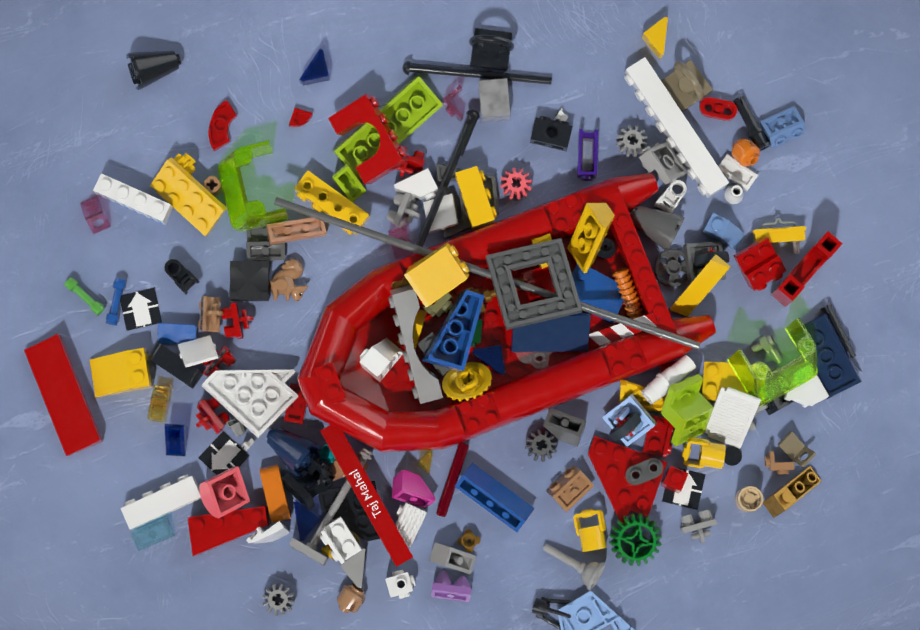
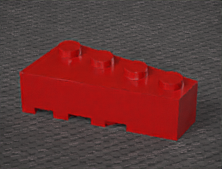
(211, 532)

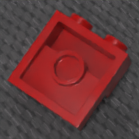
(760, 264)

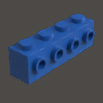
(494, 497)

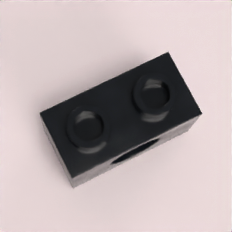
(540, 137)

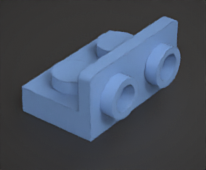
(783, 126)

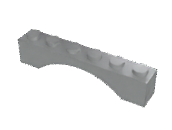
(406, 307)

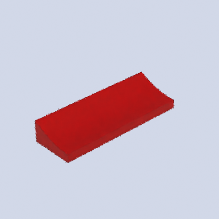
(63, 395)

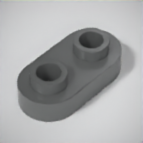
(644, 471)

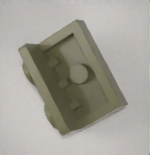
(442, 305)

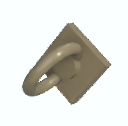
(686, 85)

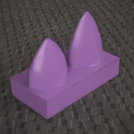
(443, 589)

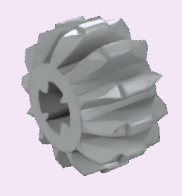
(638, 138)
(272, 602)

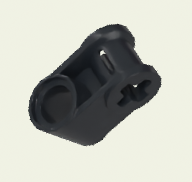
(182, 278)

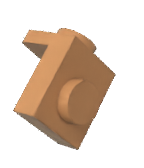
(781, 467)

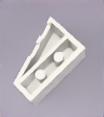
(380, 358)

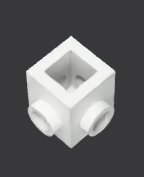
(392, 584)

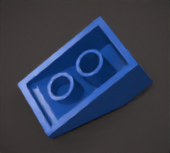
(597, 290)

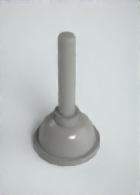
(589, 573)

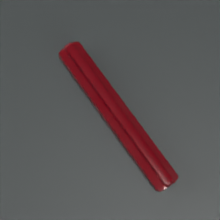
(452, 479)

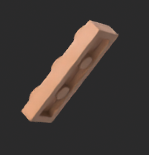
(295, 230)

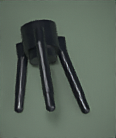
(542, 607)

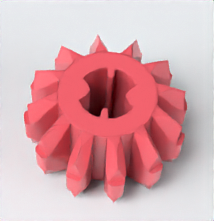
(508, 182)

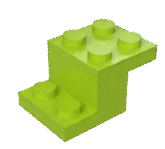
(687, 409)

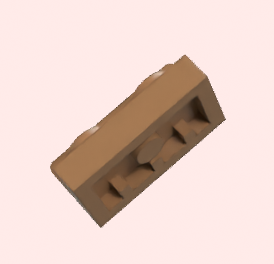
(570, 488)

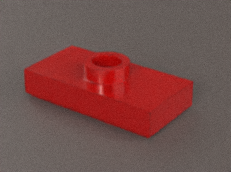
(297, 409)

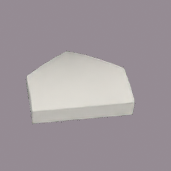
(808, 393)
(273, 533)

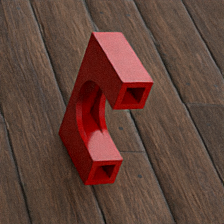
(389, 154)
(806, 268)

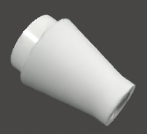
(733, 198)

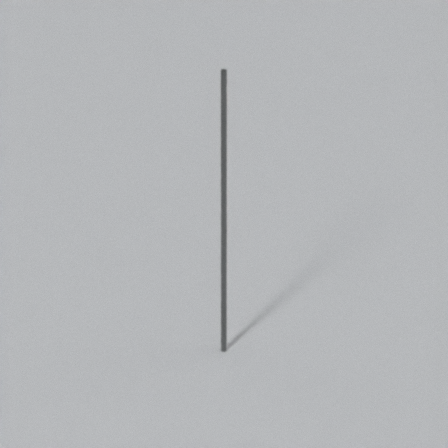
(484, 272)

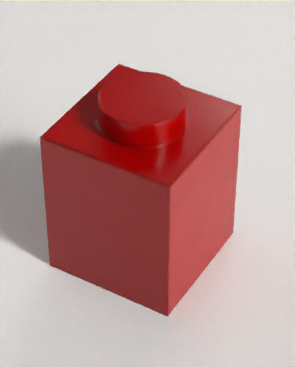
(674, 479)

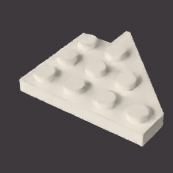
(252, 395)

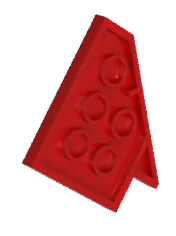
(611, 465)

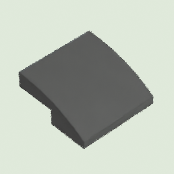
(259, 248)

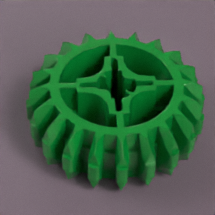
(634, 547)

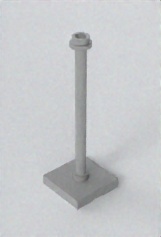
(310, 548)

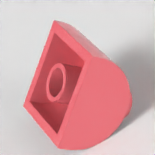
(224, 492)

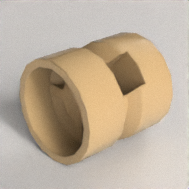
(748, 499)

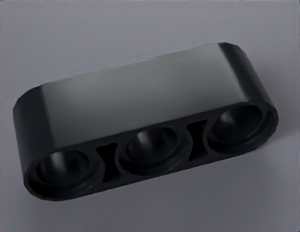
(174, 365)

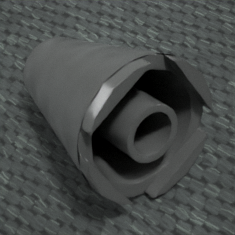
(657, 225)

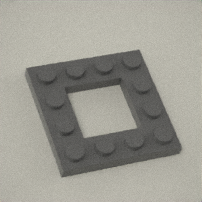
(518, 315)

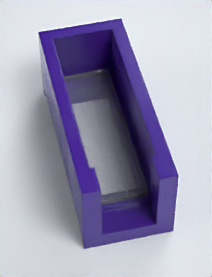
(587, 155)

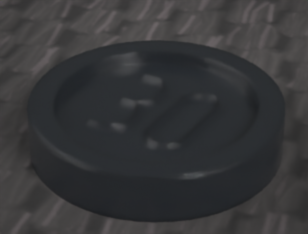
(732, 456)

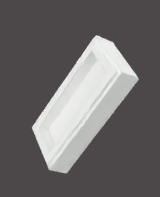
(737, 173)

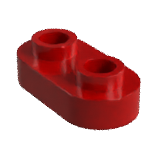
(718, 107)

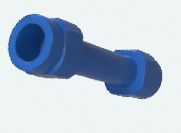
(118, 285)

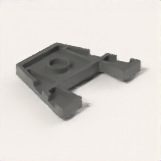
(464, 222)

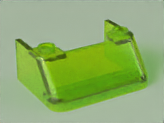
(245, 214)
(769, 385)

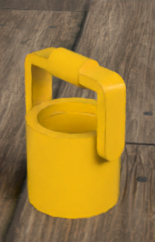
(710, 454)
(591, 537)

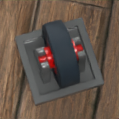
(699, 255)

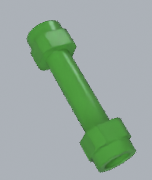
(73, 285)

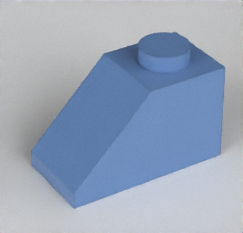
(724, 231)

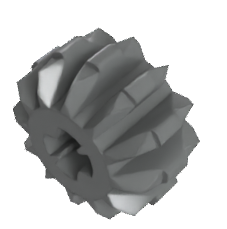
(548, 443)

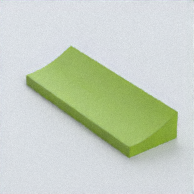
(405, 114)

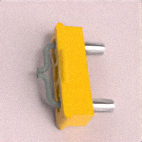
(782, 234)

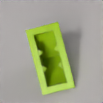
(348, 183)

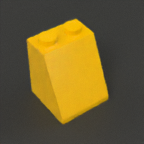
(437, 274)

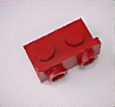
(658, 438)

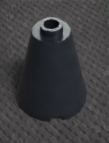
(151, 66)

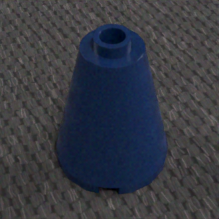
(292, 449)

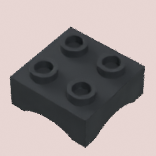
(249, 281)

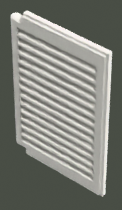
(732, 416)

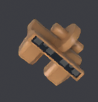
(210, 314)

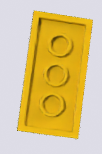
(188, 196)

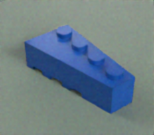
(456, 334)

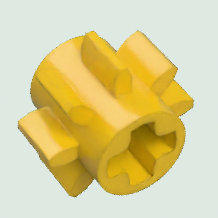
(186, 162)

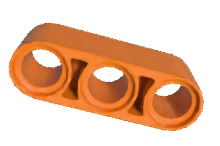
(275, 493)

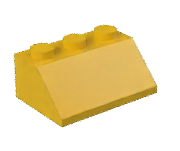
(590, 234)

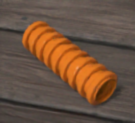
(628, 293)

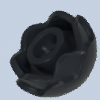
(611, 249)

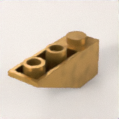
(791, 492)

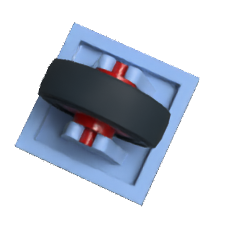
(628, 420)

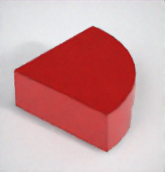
(299, 118)

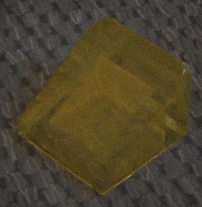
(425, 463)

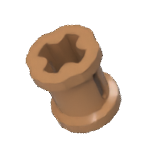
(208, 182)

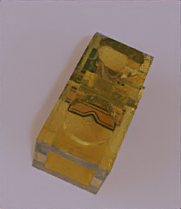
(159, 404)

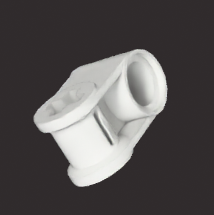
(669, 200)

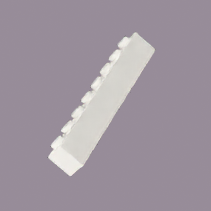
(676, 128)

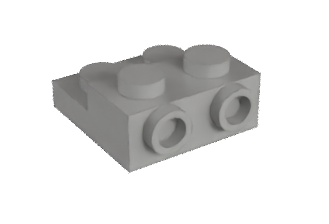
(663, 161)

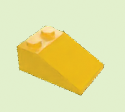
(121, 372)
(717, 376)

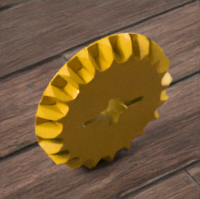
(454, 381)

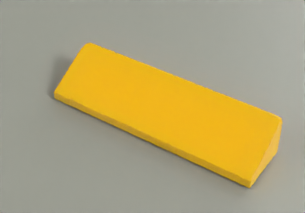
(700, 286)

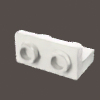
(340, 540)

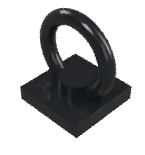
(491, 49)

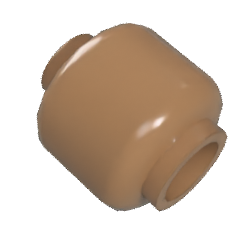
(350, 598)

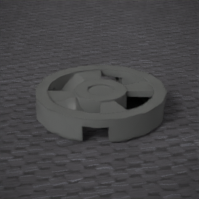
(672, 268)

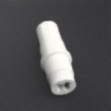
(659, 386)

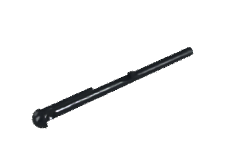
(446, 70)
(459, 151)

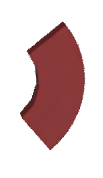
(219, 125)

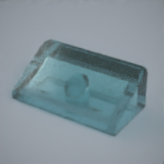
(152, 534)

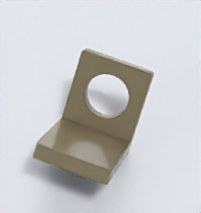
(795, 449)

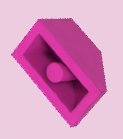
(411, 489)

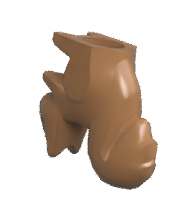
(283, 281)

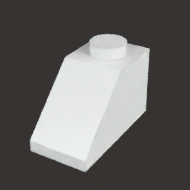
(419, 185)

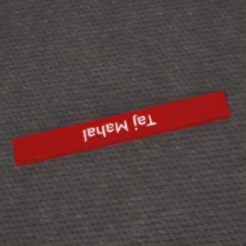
(367, 495)

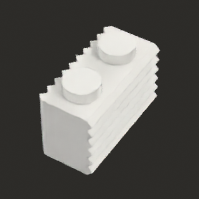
(409, 522)

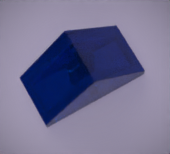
(316, 71)
(492, 357)
(176, 439)
(305, 520)

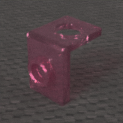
(450, 108)
(92, 211)
(402, 234)

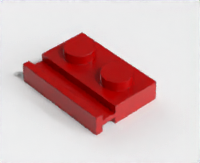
(538, 277)

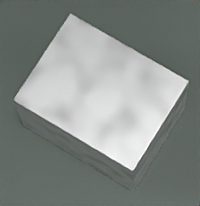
(494, 100)

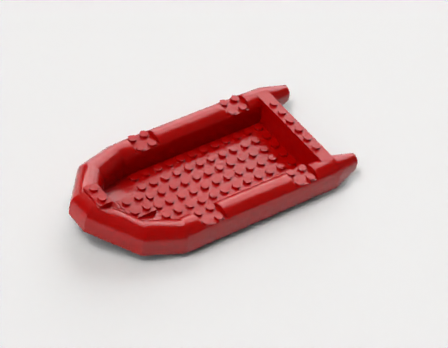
(386, 411)

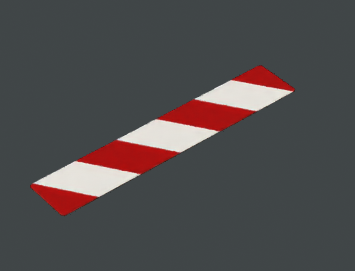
(619, 331)

